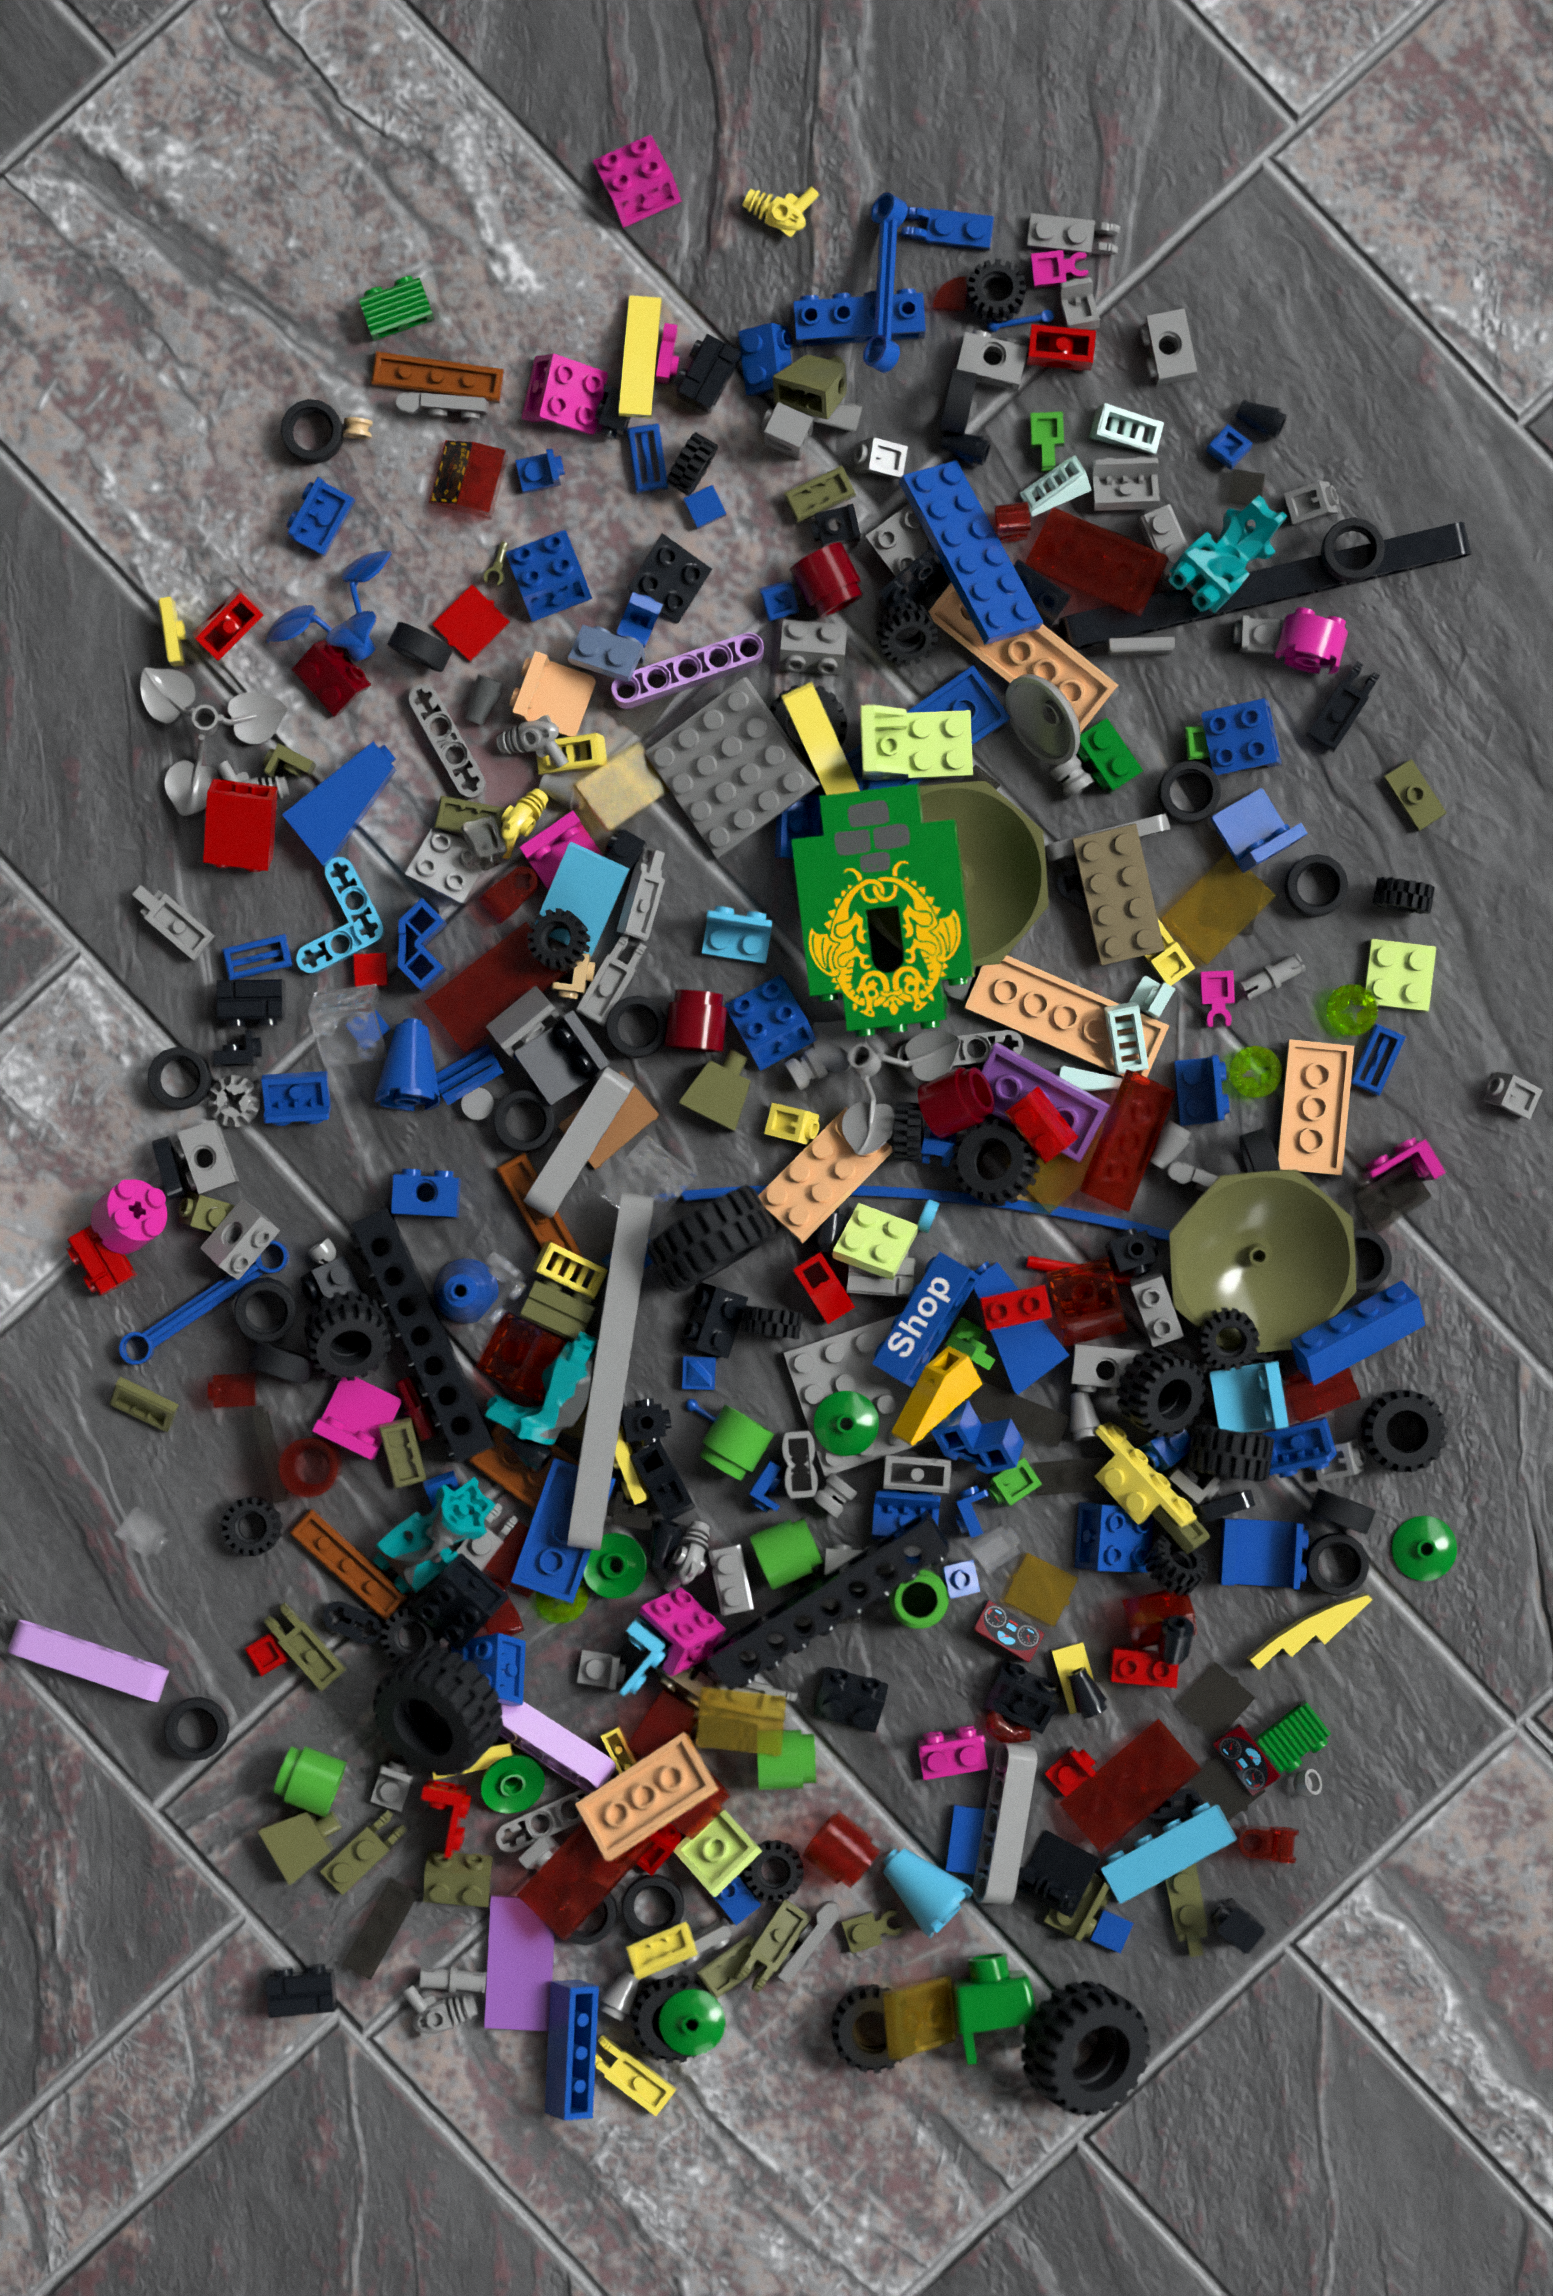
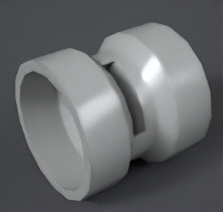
(1072, 777)
(806, 1068)
(841, 1491)

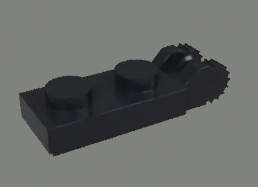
(1341, 710)

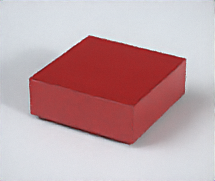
(371, 969)
(266, 1654)

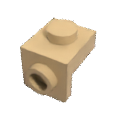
(582, 973)

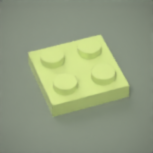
(1400, 974)
(875, 1241)
(718, 1853)

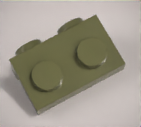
(458, 1880)

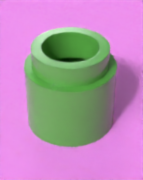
(735, 1442)
(786, 1552)
(931, 1578)
(793, 1767)
(310, 1779)

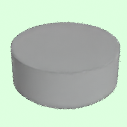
(477, 1104)

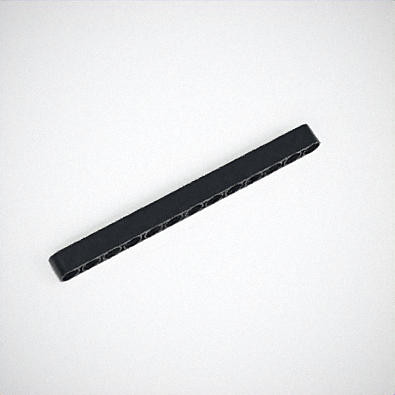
(1267, 587)

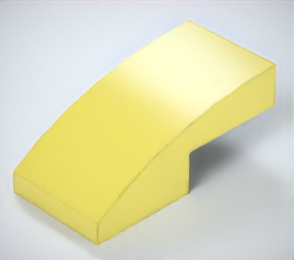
(1171, 963)

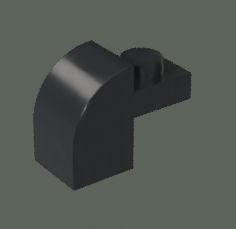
(663, 1481)

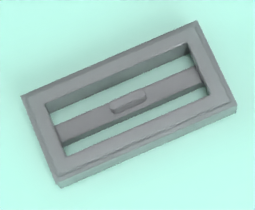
(1140, 646)

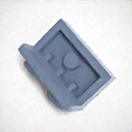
(606, 653)

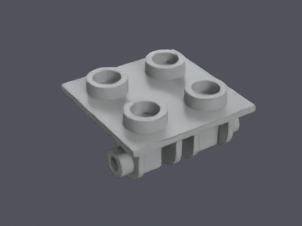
(900, 540)
(444, 866)

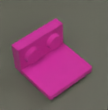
(637, 180)
(564, 393)
(549, 846)
(1423, 1160)
(355, 1416)
(686, 1626)
(952, 1753)

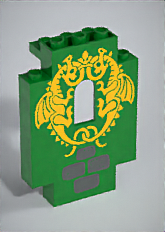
(874, 858)

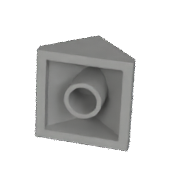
(523, 1021)

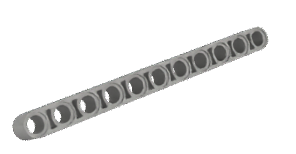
(610, 1371)

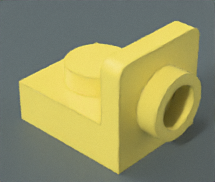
(792, 1124)

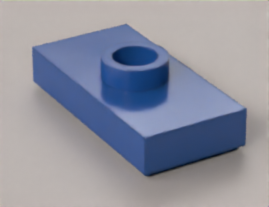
(737, 1900)

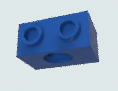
(406, 1199)

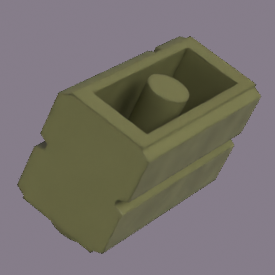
(557, 1310)

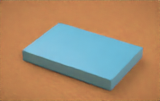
(587, 888)

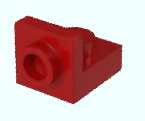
(1071, 1770)
(665, 1841)

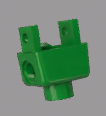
(991, 1999)

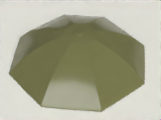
(1000, 868)
(1266, 1249)

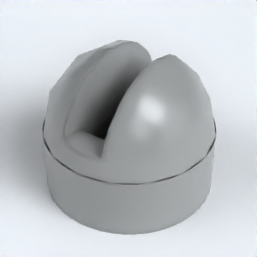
(323, 1252)
(1307, 1783)

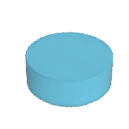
(928, 1215)

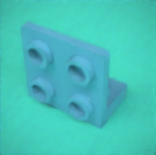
(737, 935)
(1249, 1398)
(643, 1636)

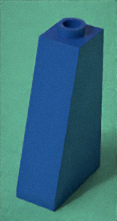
(340, 802)
(1024, 1348)

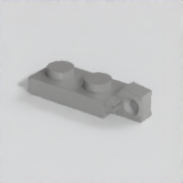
(642, 896)
(174, 922)

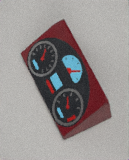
(1008, 1631)
(1246, 1759)

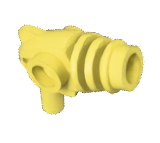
(781, 213)
(522, 818)

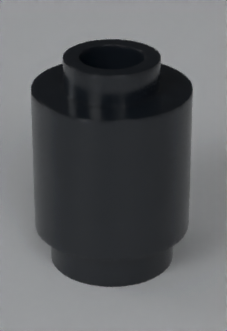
(828, 1233)
(1175, 1639)

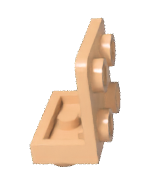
(553, 692)

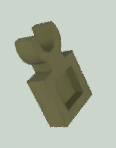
(865, 1931)

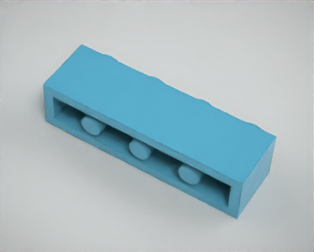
(1169, 1853)

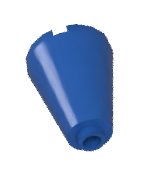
(409, 1070)
(480, 1295)

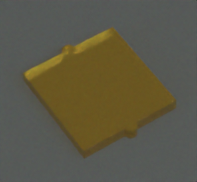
(1041, 1589)

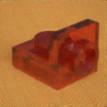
(233, 1390)

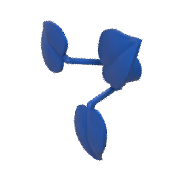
(351, 633)

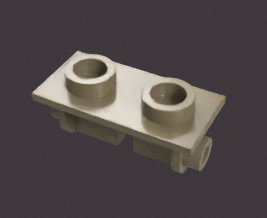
(685, 1686)

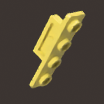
(1136, 1483)

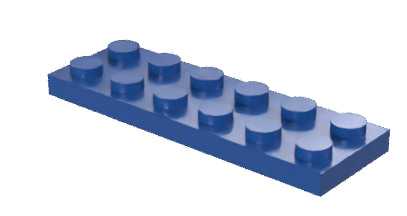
(970, 552)
(962, 693)

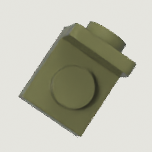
(294, 762)

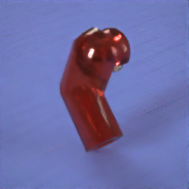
(1004, 1732)

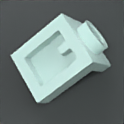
(1152, 996)

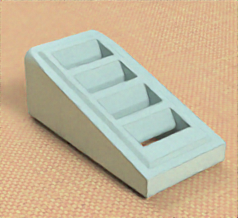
(1110, 436)
(1066, 483)
(1112, 1027)
(1089, 1080)

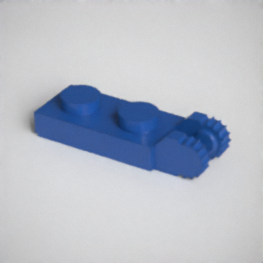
(951, 228)

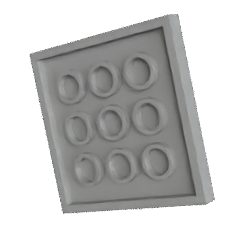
(732, 768)
(846, 1365)

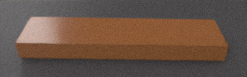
(437, 376)
(519, 1178)
(348, 1564)

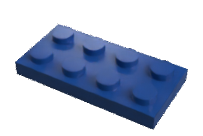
(545, 1559)

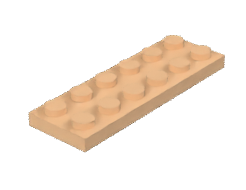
(1030, 653)
(1056, 1013)

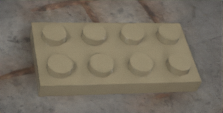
(1118, 894)

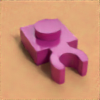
(1051, 268)
(667, 362)
(1217, 990)

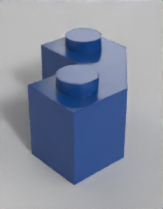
(415, 931)
(989, 1445)

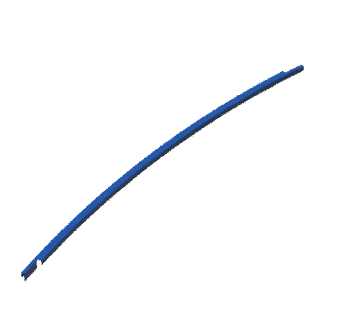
(963, 1198)

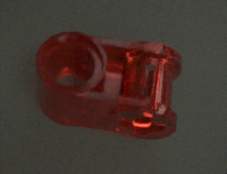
(1013, 522)
(504, 896)
(506, 1618)
(1274, 1843)

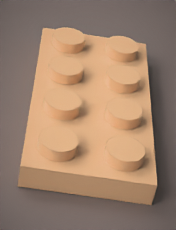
(1315, 1107)
(819, 1180)
(646, 1796)

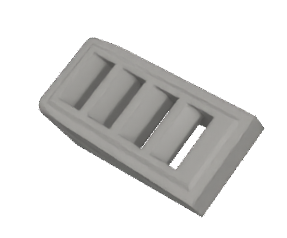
(844, 417)

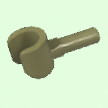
(498, 564)

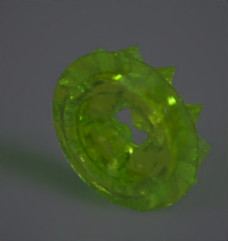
(1345, 1022)
(1262, 1058)
(563, 1612)

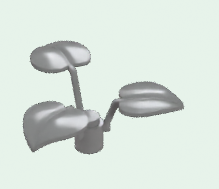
(168, 694)
(871, 1125)

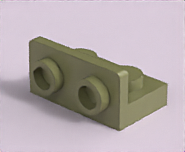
(1082, 1922)

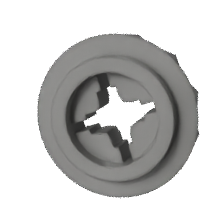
(230, 1116)

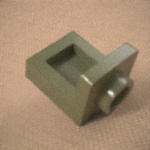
(203, 1211)

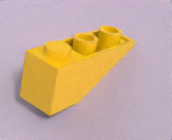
(938, 1391)

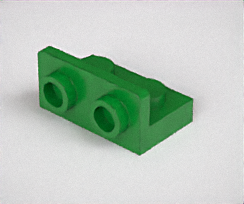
(1107, 756)

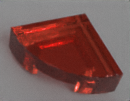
(951, 295)

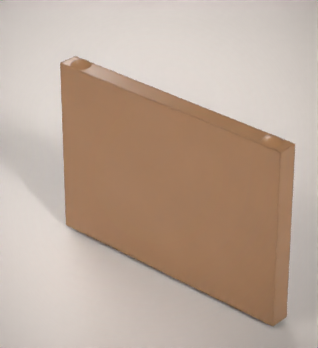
(629, 1121)

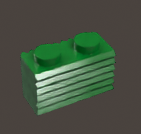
(396, 307)
(1292, 1738)

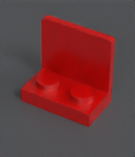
(442, 1794)

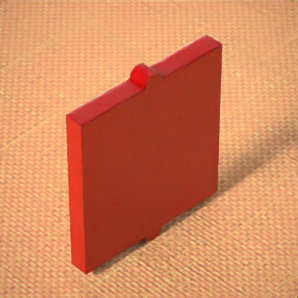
(471, 623)

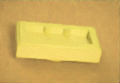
(173, 631)
(1067, 1660)
(661, 1950)

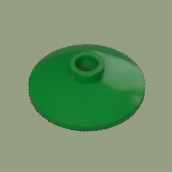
(843, 1405)
(1412, 1536)
(604, 1579)
(517, 1793)
(692, 2005)

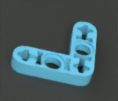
(351, 930)

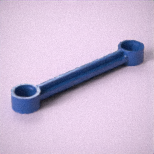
(880, 350)
(198, 1307)

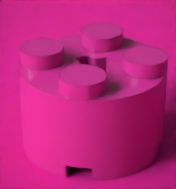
(1312, 641)
(129, 1216)

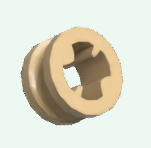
(357, 428)

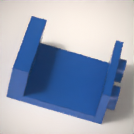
(1262, 1553)

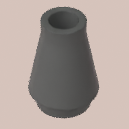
(482, 699)

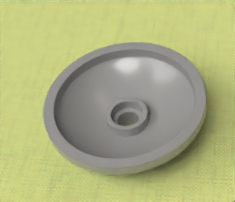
(1043, 719)

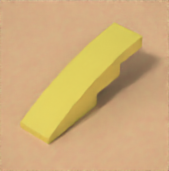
(640, 357)
(820, 740)
(1320, 1623)

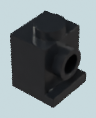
(608, 415)
(848, 531)
(625, 848)

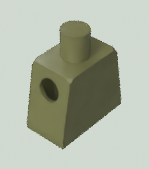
(812, 385)
(719, 1091)
(299, 1841)

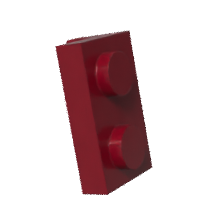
(331, 676)

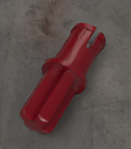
(416, 1408)

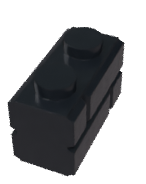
(707, 374)
(251, 1000)
(1237, 1925)
(301, 1992)

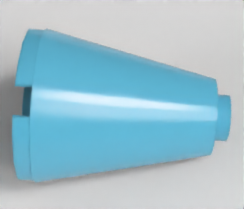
(925, 1889)

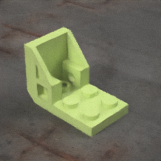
(915, 744)

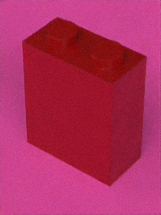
(240, 825)

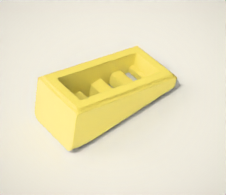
(597, 748)
(544, 1257)

